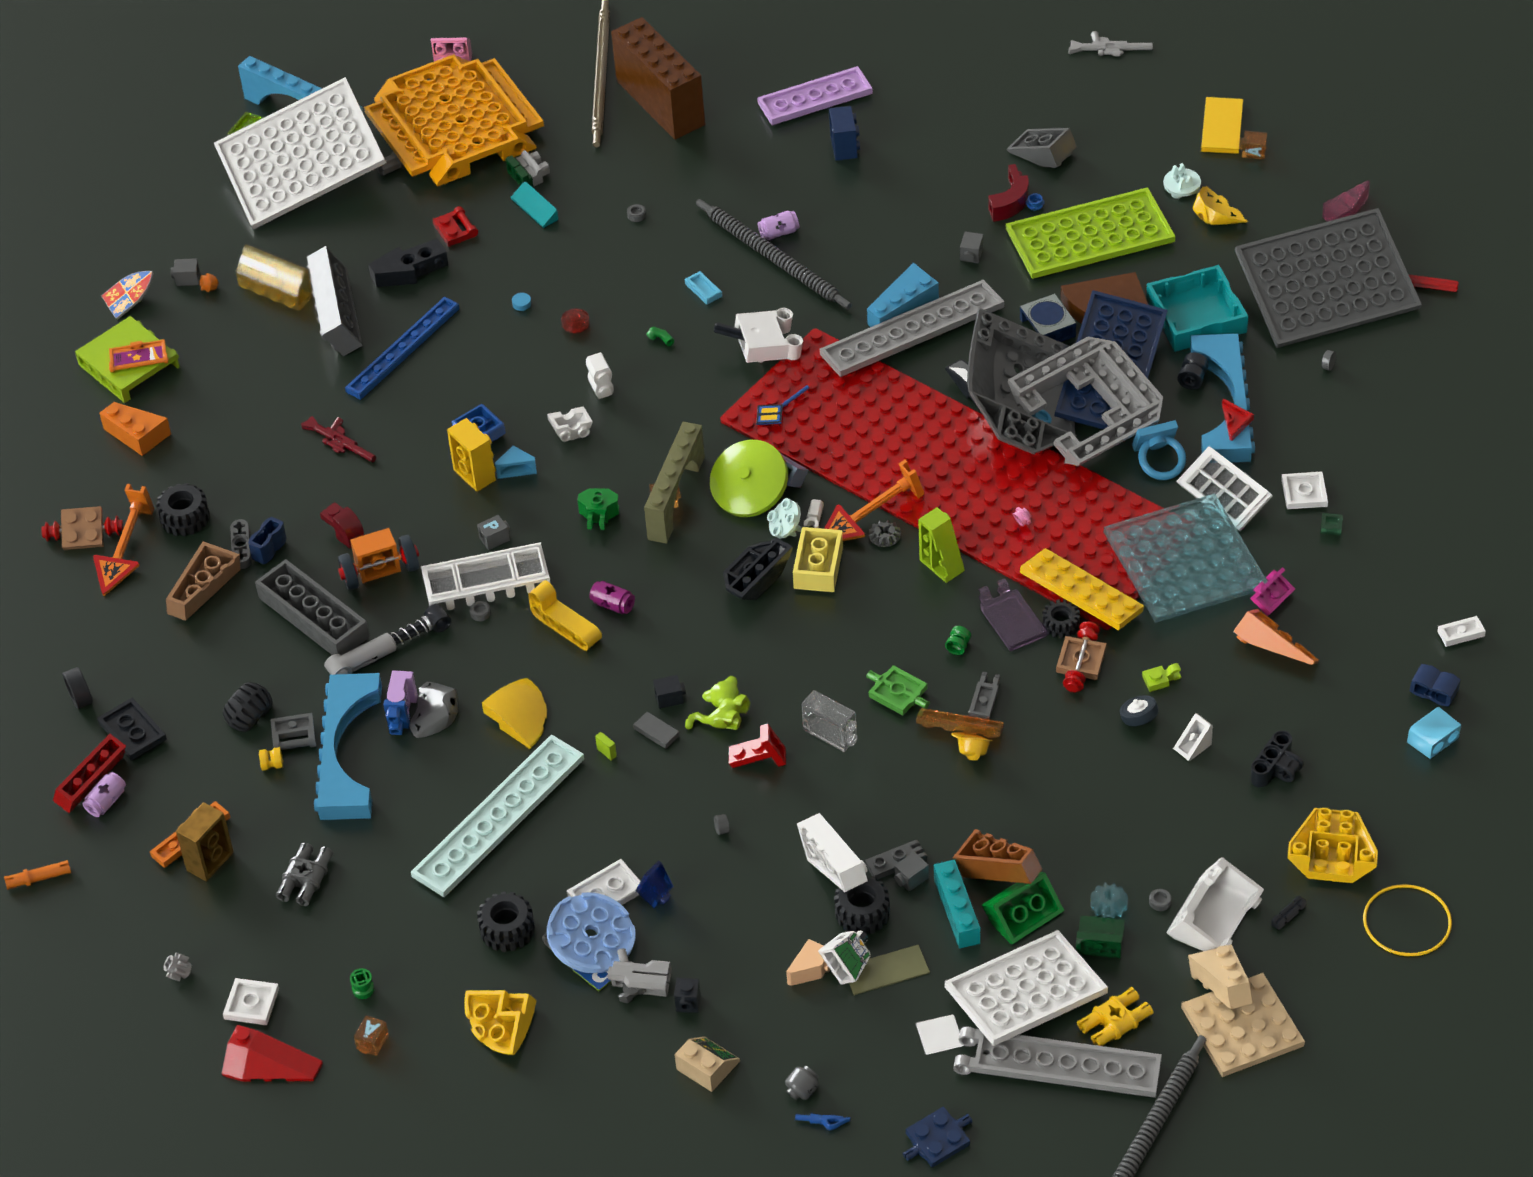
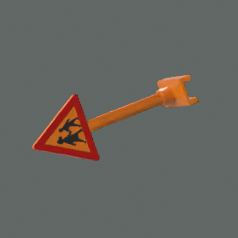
(847, 523)
(115, 569)

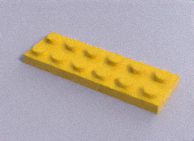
(1082, 589)

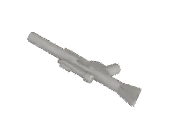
(1111, 47)

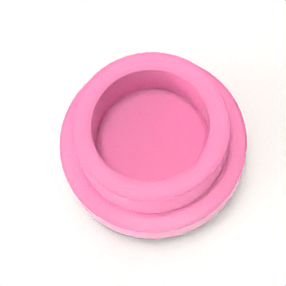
(1022, 516)

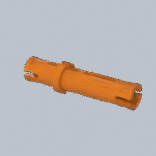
(38, 874)

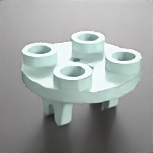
(1182, 182)
(784, 519)

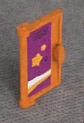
(137, 355)

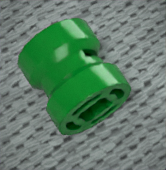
(958, 639)
(362, 983)

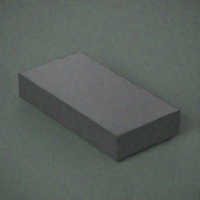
(656, 730)

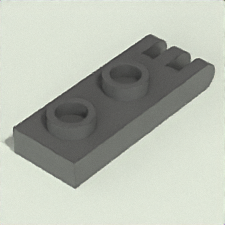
(883, 863)

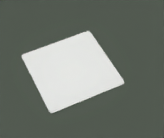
(939, 1034)

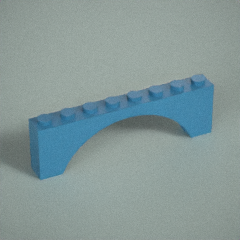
(262, 79)
(1227, 363)
(337, 793)

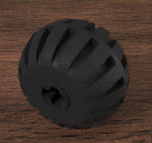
(247, 706)

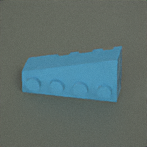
(906, 293)

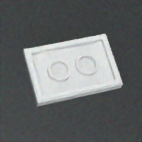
(613, 881)

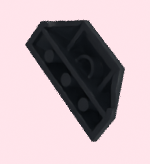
(757, 569)

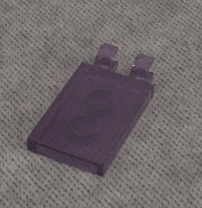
(1011, 616)

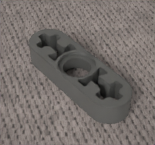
(244, 537)

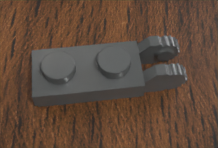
(984, 697)

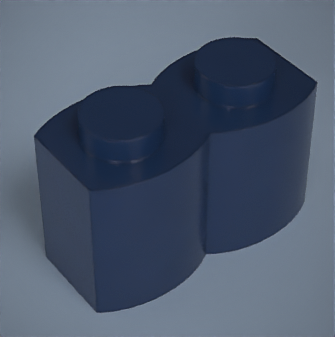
(267, 540)
(1435, 685)

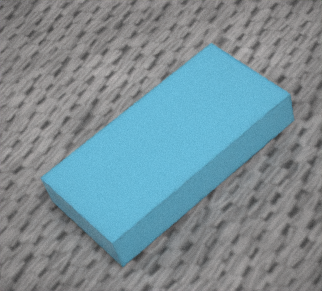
(703, 287)

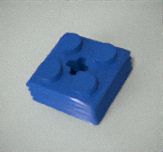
(485, 420)

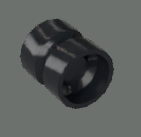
(1193, 371)

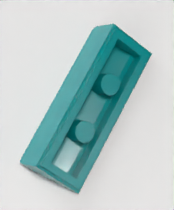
(535, 205)

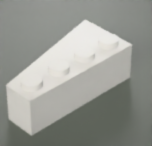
(831, 854)

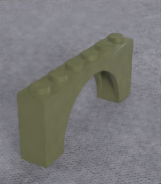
(685, 453)

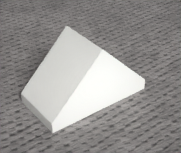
(1194, 738)

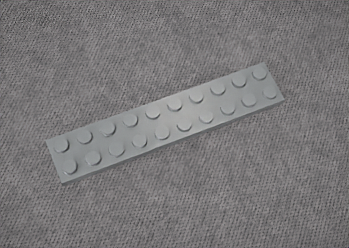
(910, 328)

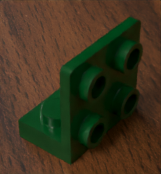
(1100, 936)

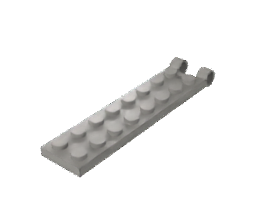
(1061, 1063)

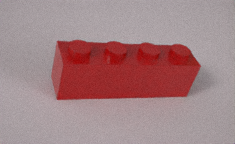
(89, 773)

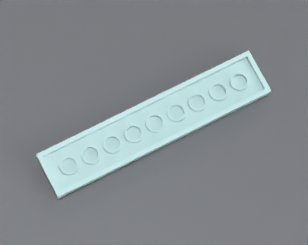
(497, 816)

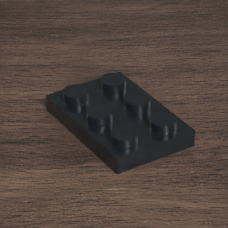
(132, 727)

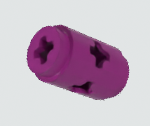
(612, 597)

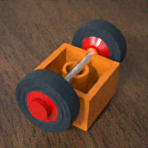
(376, 557)

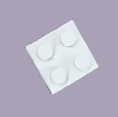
(1304, 490)
(251, 1001)

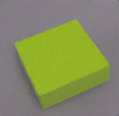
(605, 746)

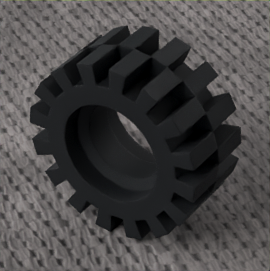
(1061, 627)

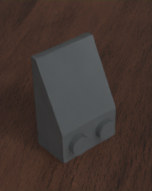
(1044, 146)

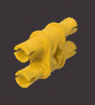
(1115, 1017)

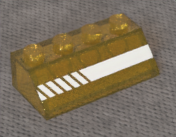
(273, 278)

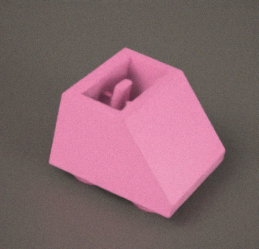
(448, 46)

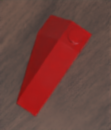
(260, 1056)

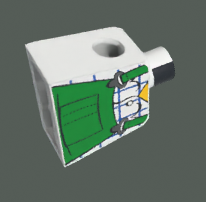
(846, 955)

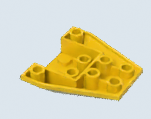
(1333, 846)

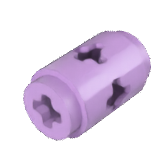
(788, 225)
(104, 794)

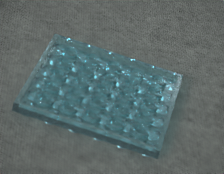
(1185, 557)

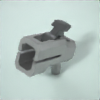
(639, 978)

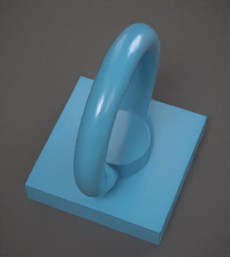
(1156, 438)

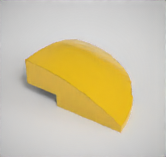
(518, 710)
(499, 1018)

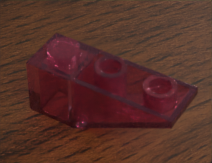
(1347, 203)

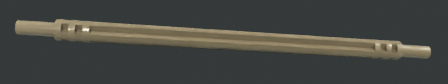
(600, 74)

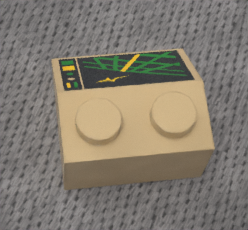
(705, 1062)

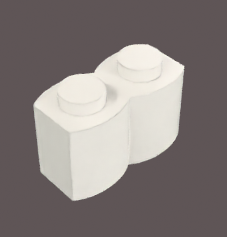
(599, 375)

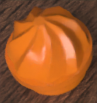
(208, 282)

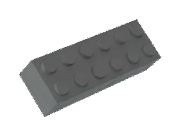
(334, 301)
(312, 609)

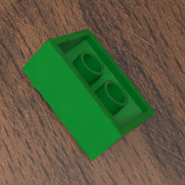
(1023, 908)

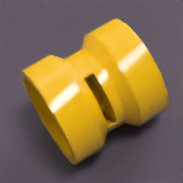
(275, 756)

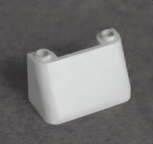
(1215, 907)

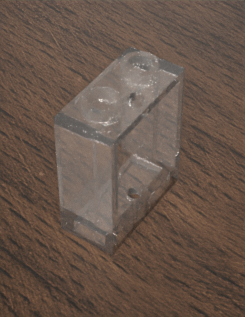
(816, 713)

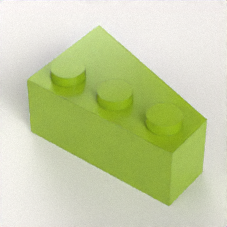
(939, 545)

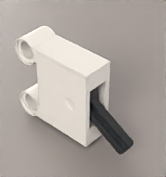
(762, 335)

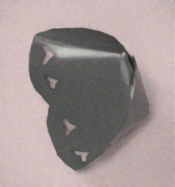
(434, 709)

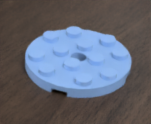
(584, 912)

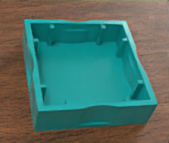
(1197, 306)

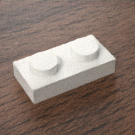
(1461, 631)

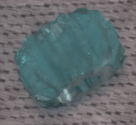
(1109, 900)

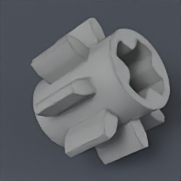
(177, 966)

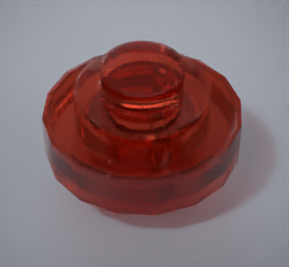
(575, 320)

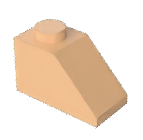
(807, 965)

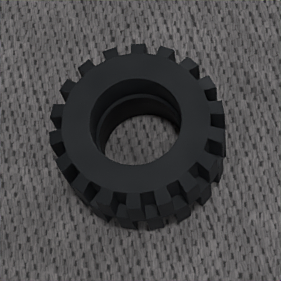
(182, 509)
(863, 918)
(506, 935)

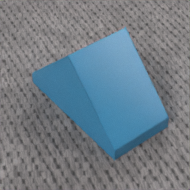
(515, 463)

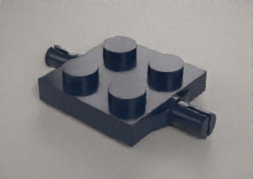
(937, 1137)

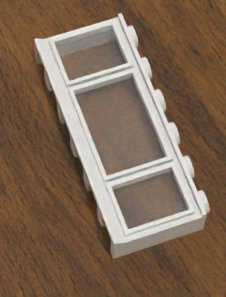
(485, 574)

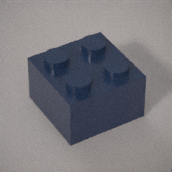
(844, 133)

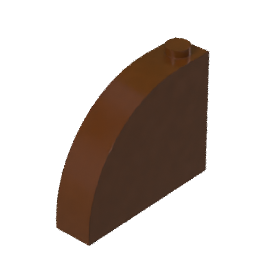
(1077, 295)

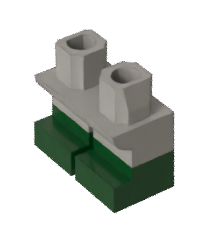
(527, 168)

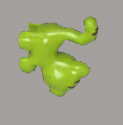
(728, 702)

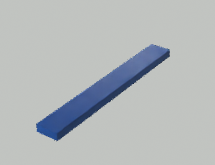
(402, 348)

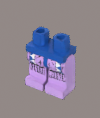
(400, 695)

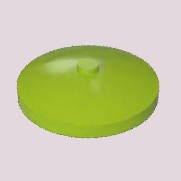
(749, 478)

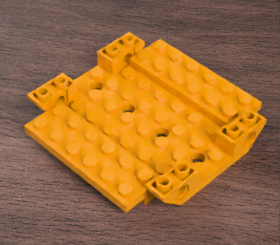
(428, 130)

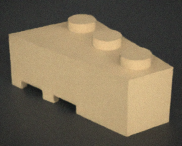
(1223, 974)

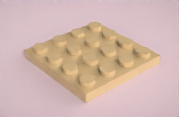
(1245, 1033)

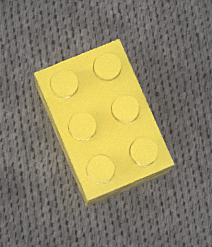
(818, 559)

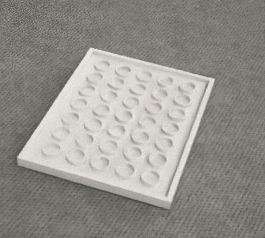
(299, 153)

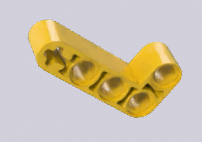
(562, 618)

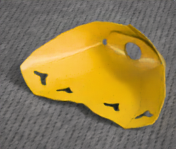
(1213, 212)

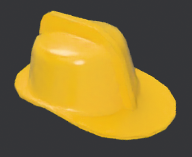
(972, 745)

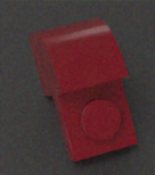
(344, 521)

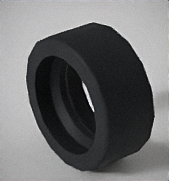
(77, 687)

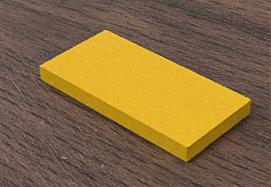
(1222, 125)

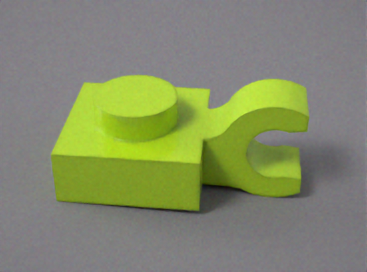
(1159, 678)

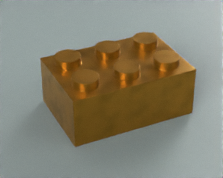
(204, 841)

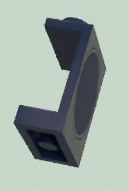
(1049, 318)

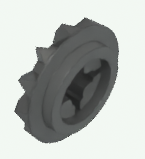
(884, 539)

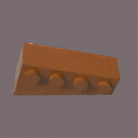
(996, 860)

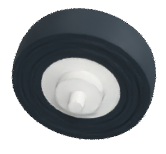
(1139, 710)

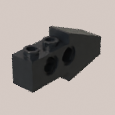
(405, 266)

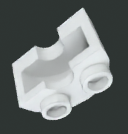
(571, 425)

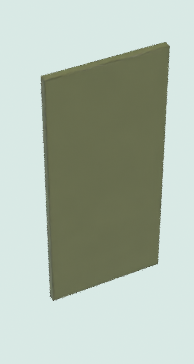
(890, 969)

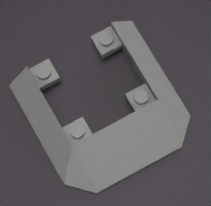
(1112, 374)

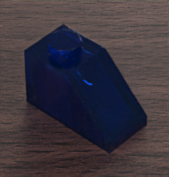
(655, 885)

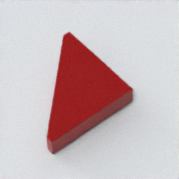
(1236, 418)

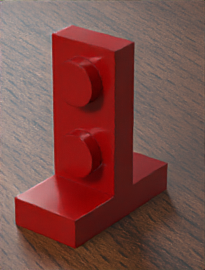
(758, 749)

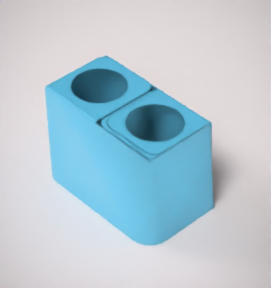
(1433, 732)

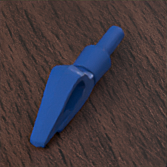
(825, 1120)

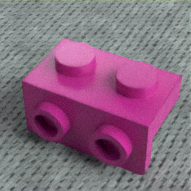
(1273, 592)

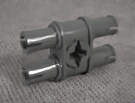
(304, 874)

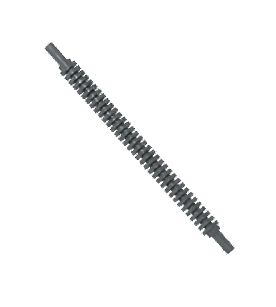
(773, 254)
(1160, 1111)

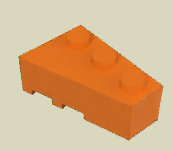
(135, 427)

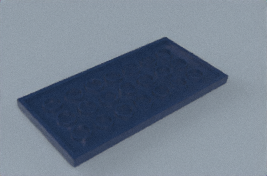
(1134, 328)

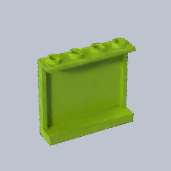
(95, 358)

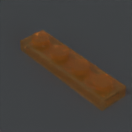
(967, 724)

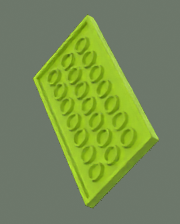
(1090, 232)

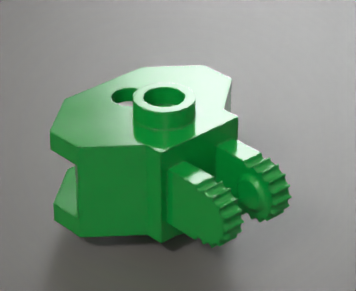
(598, 507)

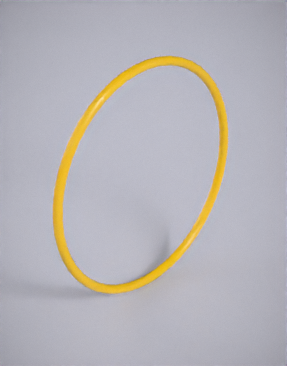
(1414, 887)

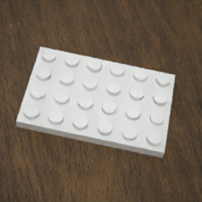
(1025, 987)

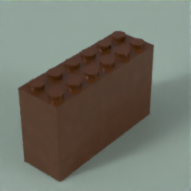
(658, 78)

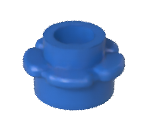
(1035, 202)

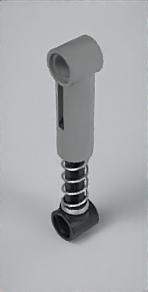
(434, 619)

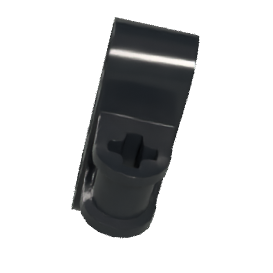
(1276, 761)

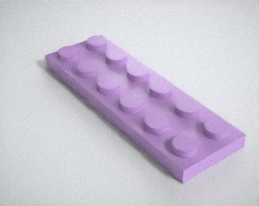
(814, 95)

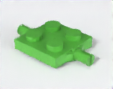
(897, 690)

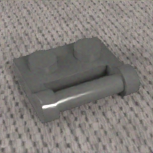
(293, 727)

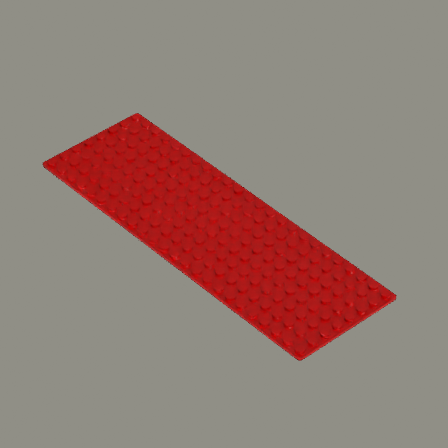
(876, 417)

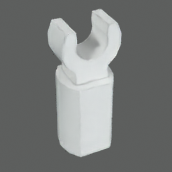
(814, 513)

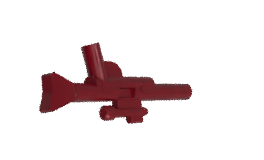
(337, 437)

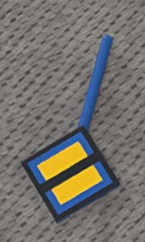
(773, 413)

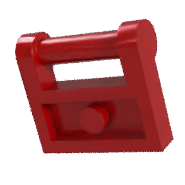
(451, 231)

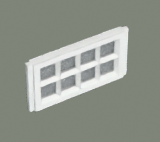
(1234, 489)

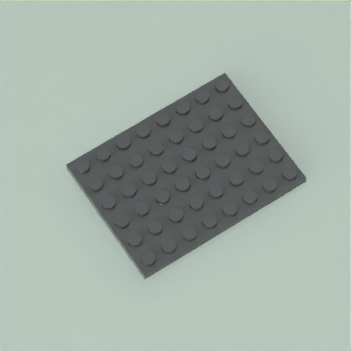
(1327, 277)

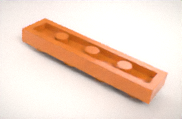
(170, 849)

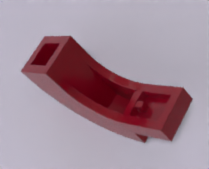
(1013, 200)

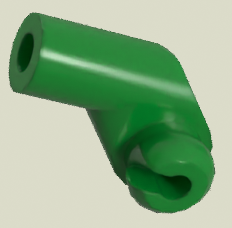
(663, 334)

